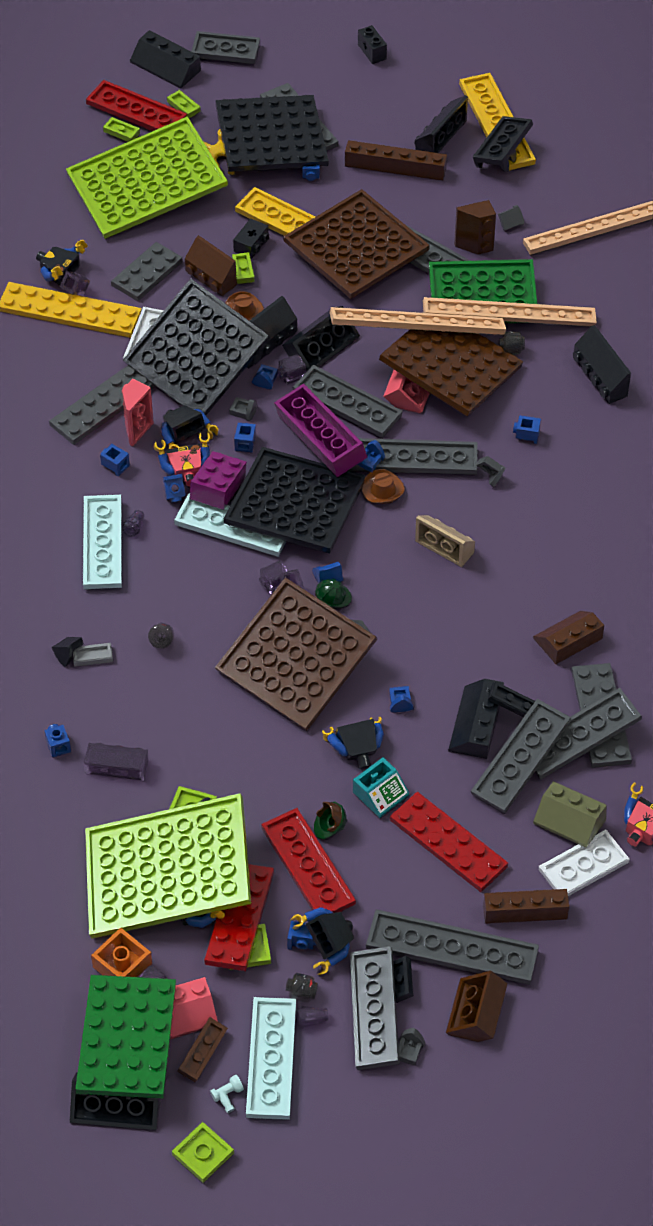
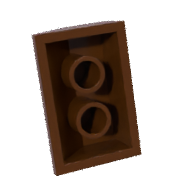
(475, 227)
(211, 266)
(570, 635)
(477, 1007)

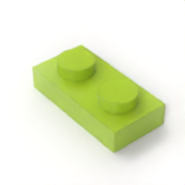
(183, 103)
(121, 129)
(243, 268)

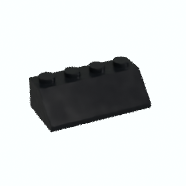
(165, 59)
(443, 126)
(277, 322)
(320, 341)
(602, 365)
(475, 720)
(114, 1110)

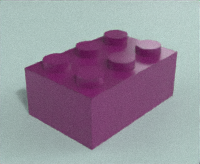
(217, 480)

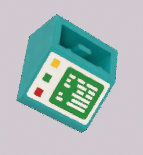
(380, 787)

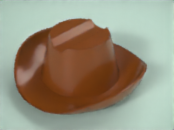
(245, 304)
(382, 487)

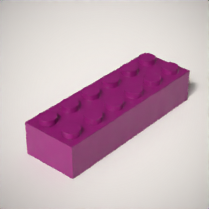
(320, 430)

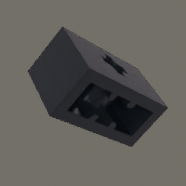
(372, 44)
(251, 238)

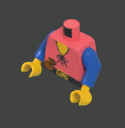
(183, 460)
(638, 818)

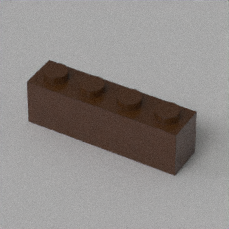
(526, 906)

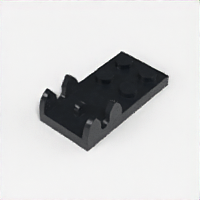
(502, 142)

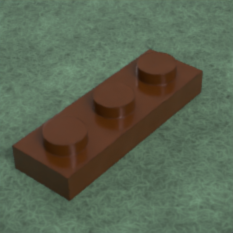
(202, 1049)

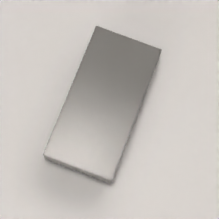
(93, 654)

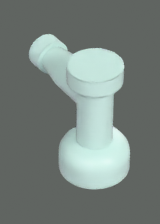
(221, 1093)

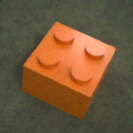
(121, 956)

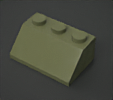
(570, 814)

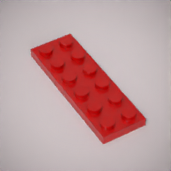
(133, 106)
(449, 841)
(307, 862)
(236, 932)

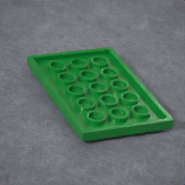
(484, 281)
(126, 1036)

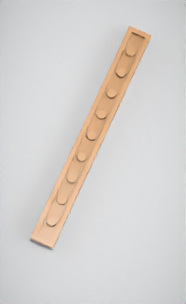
(589, 228)
(513, 311)
(418, 321)

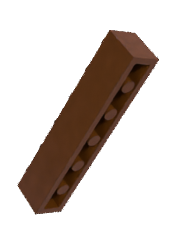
(395, 160)

